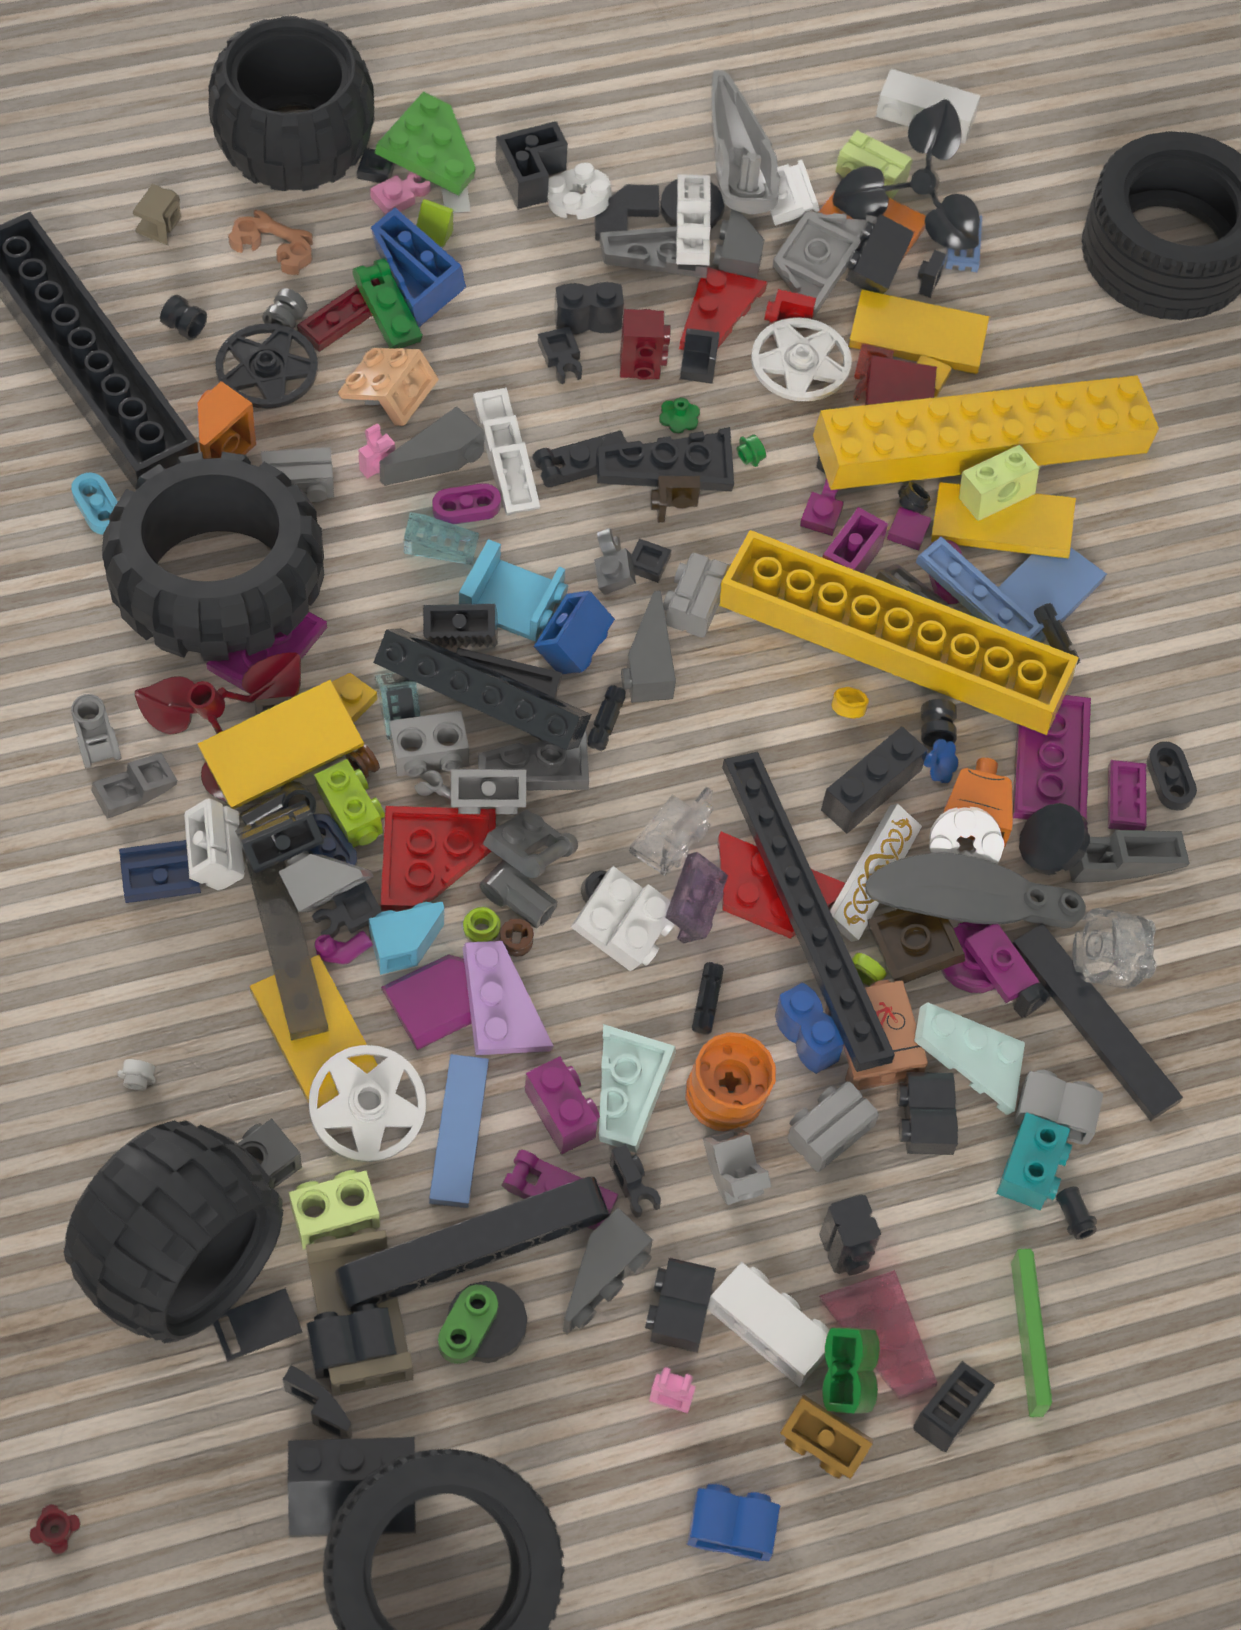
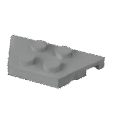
(818, 253)

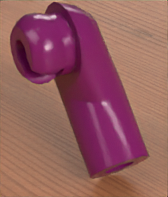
(342, 952)

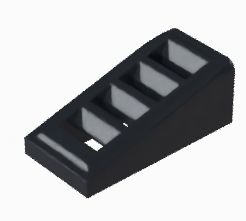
(940, 1427)

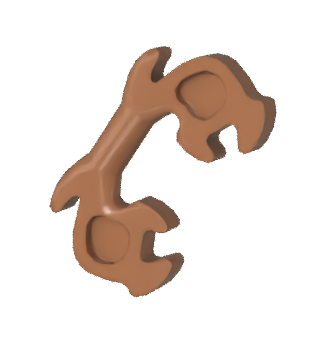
(292, 256)

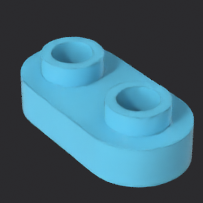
(98, 505)

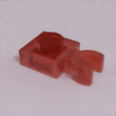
(862, 365)

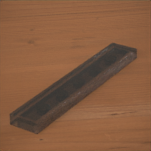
(288, 953)

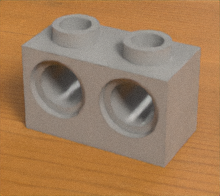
(427, 735)

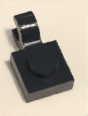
(629, 1175)

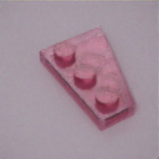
(883, 1307)

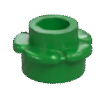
(751, 450)

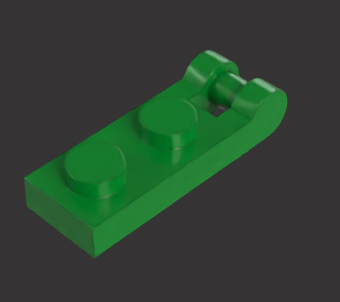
(387, 305)

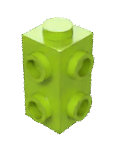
(349, 803)

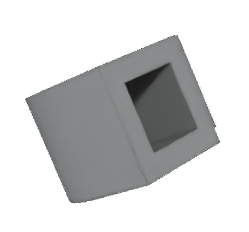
(735, 1166)

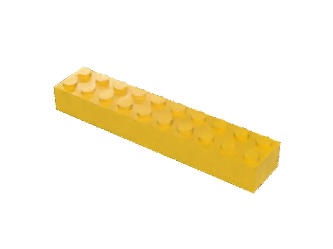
(959, 431)
(898, 631)

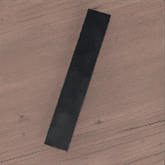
(1097, 1023)

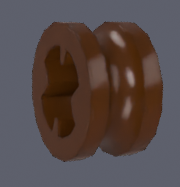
(364, 760)
(525, 944)

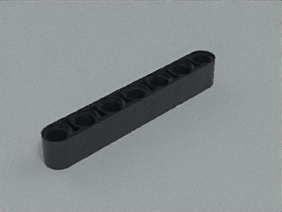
(472, 1243)

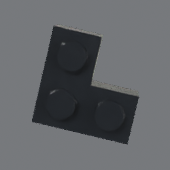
(528, 159)

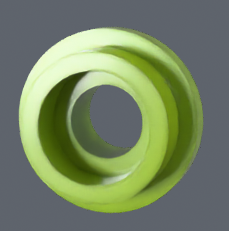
(485, 916)

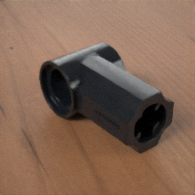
(278, 802)

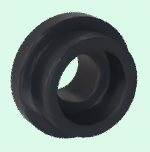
(914, 498)

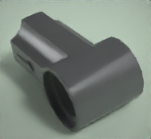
(512, 888)

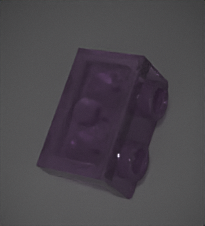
(696, 898)

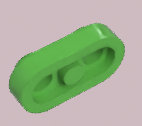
(469, 1322)

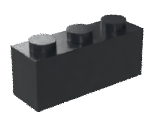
(874, 779)

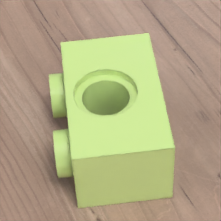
(998, 482)

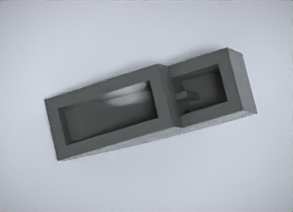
(1130, 855)

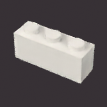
(907, 95)
(770, 1323)

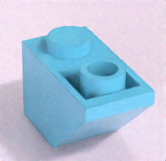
(405, 936)

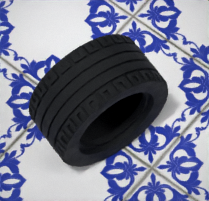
(1147, 271)
(504, 1494)

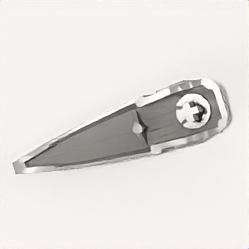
(742, 151)

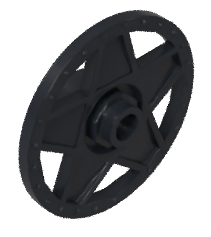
(268, 364)

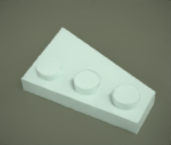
(976, 1051)
(631, 1084)

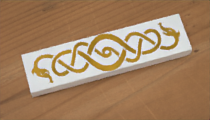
(888, 844)

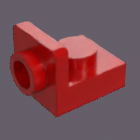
(789, 305)

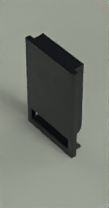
(260, 1323)

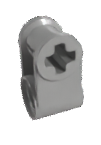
(95, 736)

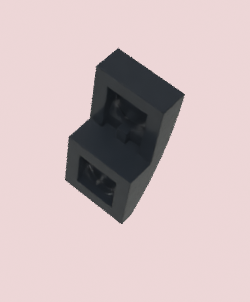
(326, 1411)

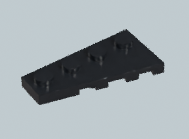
(689, 456)

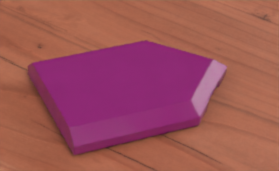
(431, 1000)

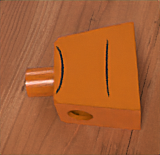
(986, 791)

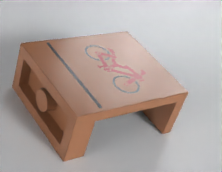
(899, 1025)

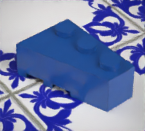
(418, 265)

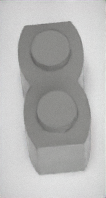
(1066, 1104)

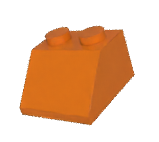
(225, 422)

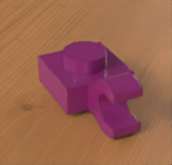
(822, 511)

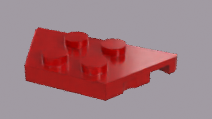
(750, 889)

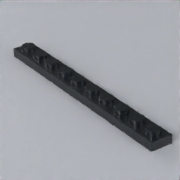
(808, 913)

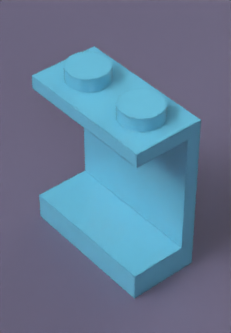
(520, 596)

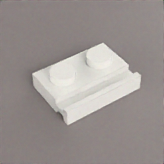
(794, 194)

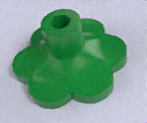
(679, 415)

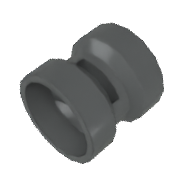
(286, 309)

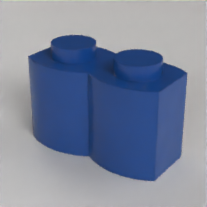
(804, 1023)
(734, 1523)

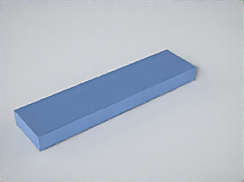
(975, 589)
(459, 1131)

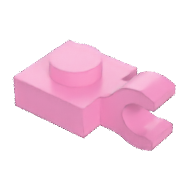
(375, 450)

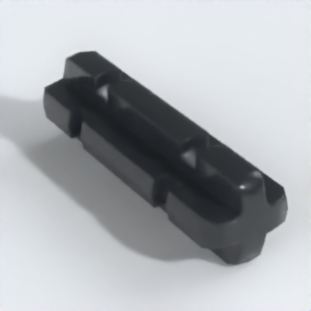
(1054, 630)
(606, 718)
(707, 998)

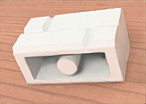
(212, 844)

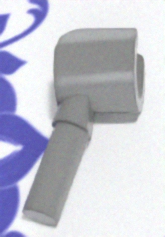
(435, 785)

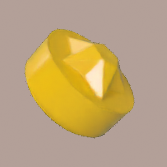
(850, 702)

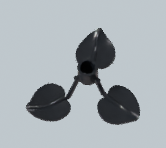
(939, 135)

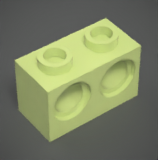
(338, 1218)

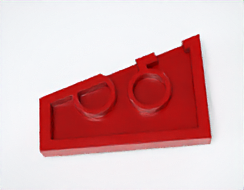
(721, 302)

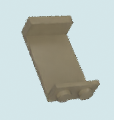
(324, 1259)

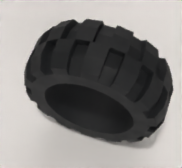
(201, 499)

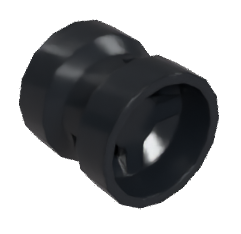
(186, 318)
(938, 721)

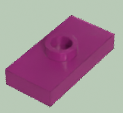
(1127, 795)
(1000, 962)

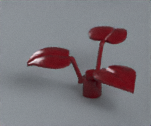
(173, 700)

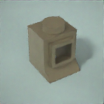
(159, 213)

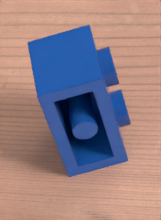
(574, 632)

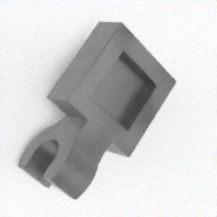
(616, 566)

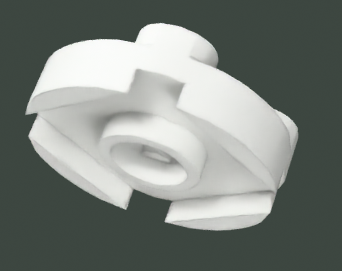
(565, 190)
(966, 822)

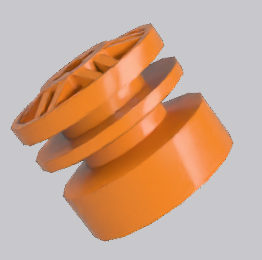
(744, 1068)

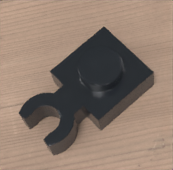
(561, 350)
(352, 910)

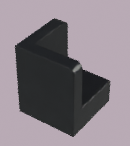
(699, 355)

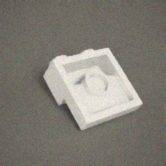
(624, 919)

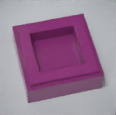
(909, 528)

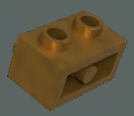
(825, 1437)

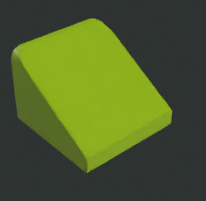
(435, 221)

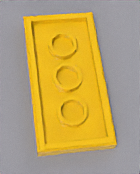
(920, 329)
(1031, 526)
(280, 744)
(310, 1053)

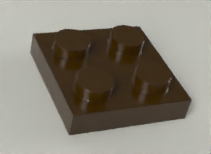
(915, 944)

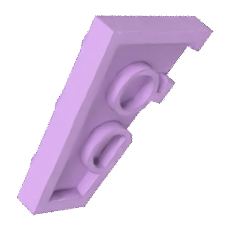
(499, 1003)

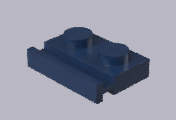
(156, 872)

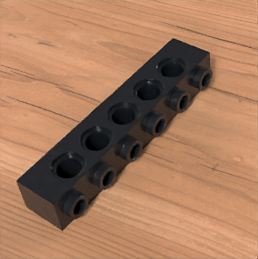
(482, 688)

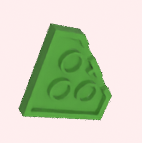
(430, 144)

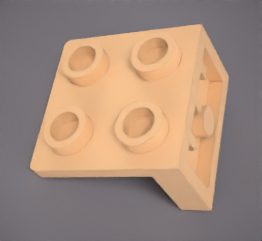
(393, 377)

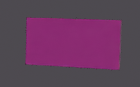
(1055, 764)

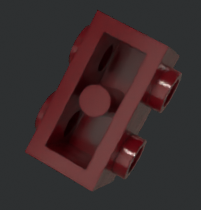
(643, 343)

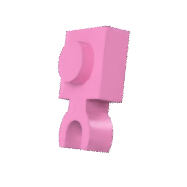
(399, 193)
(672, 1390)

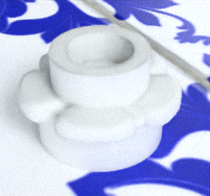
(137, 1074)

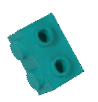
(1034, 1162)

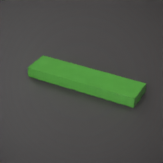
(1031, 1333)

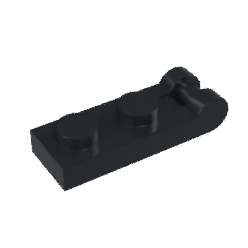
(577, 459)

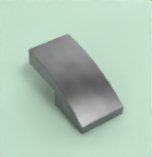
(138, 785)

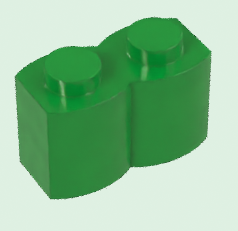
(850, 1381)

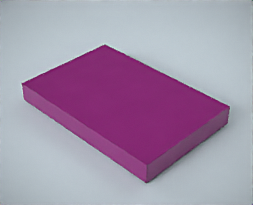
(298, 641)

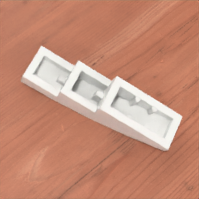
(693, 220)
(506, 451)

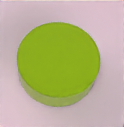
(868, 969)

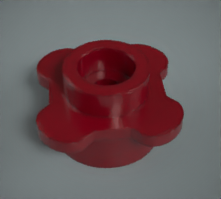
(51, 1517)

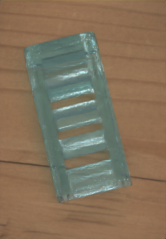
(437, 550)

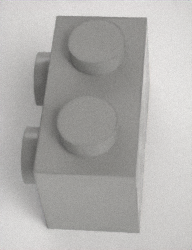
(488, 788)

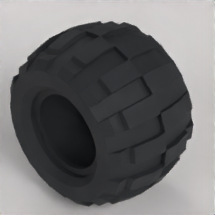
(291, 65)
(173, 1230)

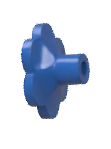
(942, 761)

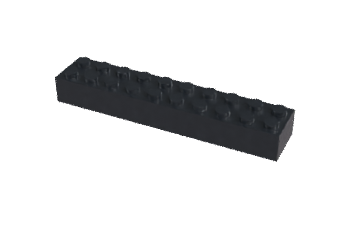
(88, 353)

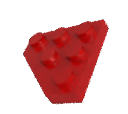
(429, 852)

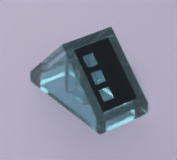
(397, 698)

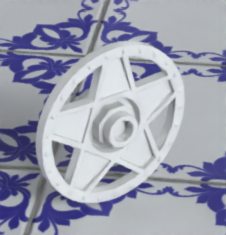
(801, 359)
(367, 1103)

